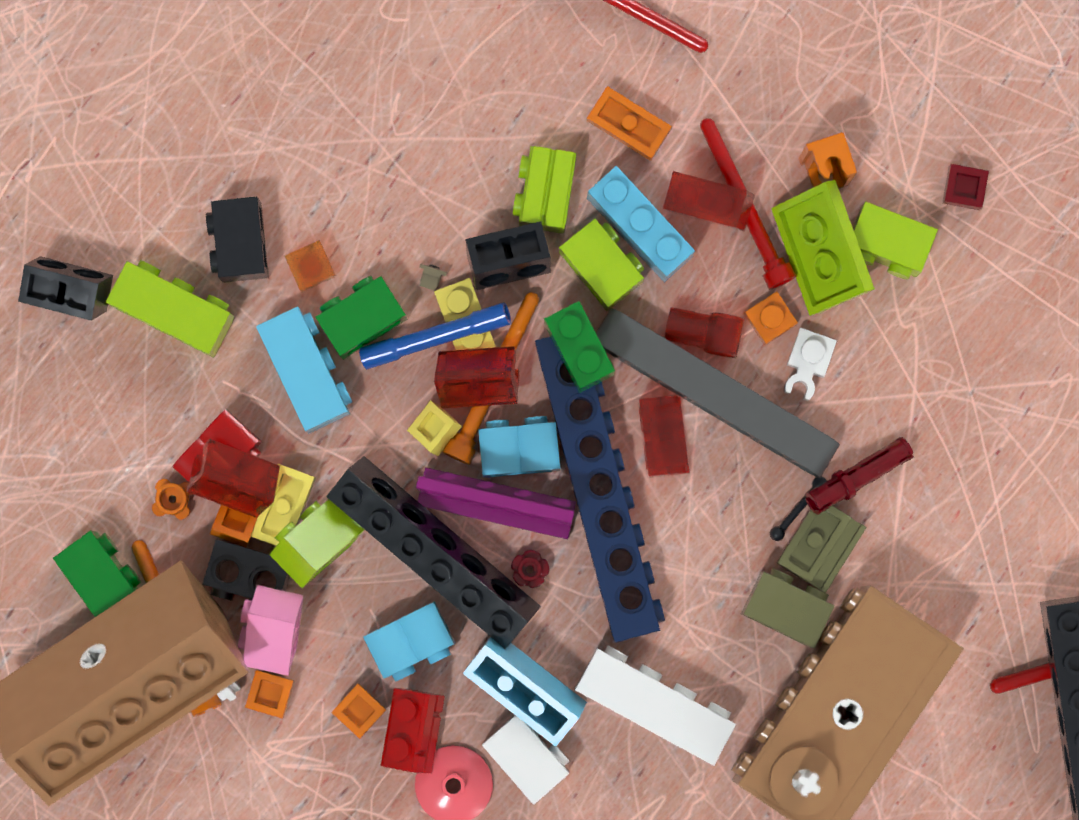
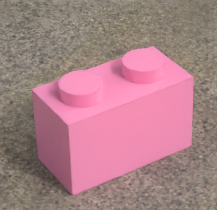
(271, 629)

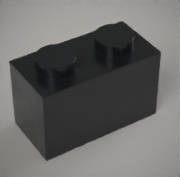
(238, 239)

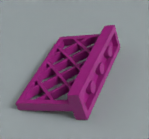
(495, 503)

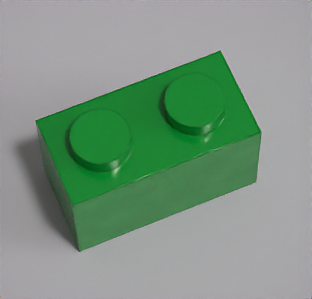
(360, 316)
(579, 346)
(96, 571)

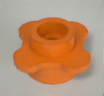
(164, 506)

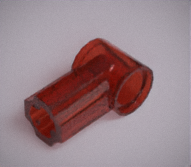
(715, 333)

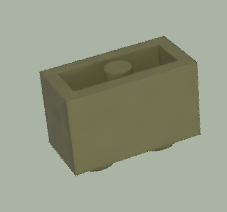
(787, 608)

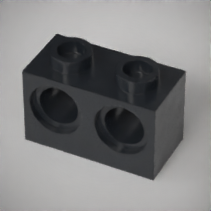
(508, 255)
(65, 288)
(250, 565)

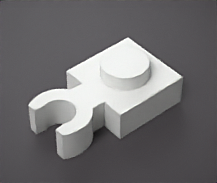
(810, 357)

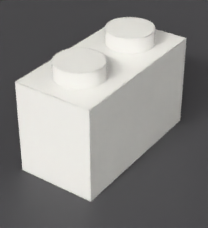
(527, 758)

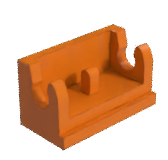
(829, 157)

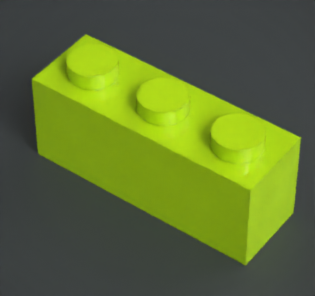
(171, 307)

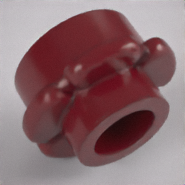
(533, 579)

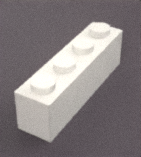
(655, 706)

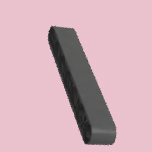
(716, 393)

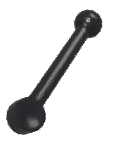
(777, 533)

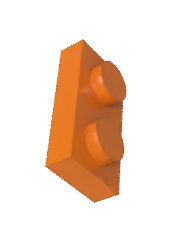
(629, 123)

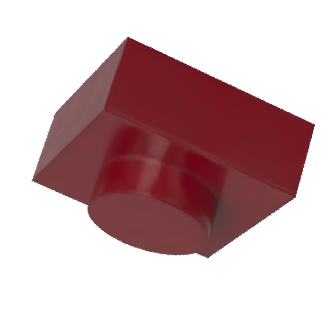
(965, 187)

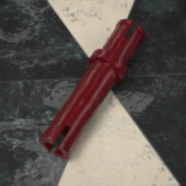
(846, 483)

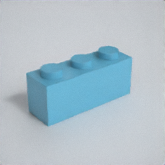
(640, 224)
(305, 369)
(526, 689)

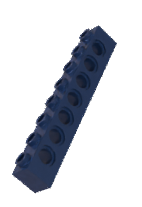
(623, 622)

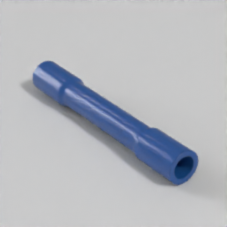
(395, 348)

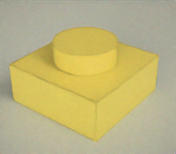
(434, 428)

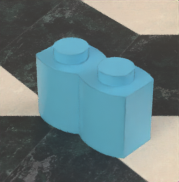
(520, 448)
(410, 640)

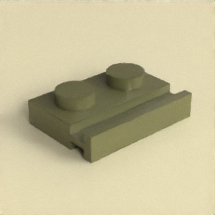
(821, 546)

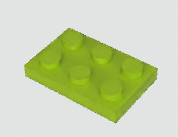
(822, 248)

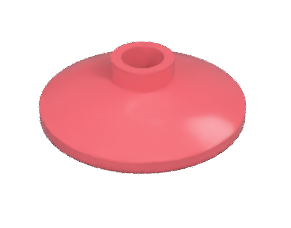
(475, 782)

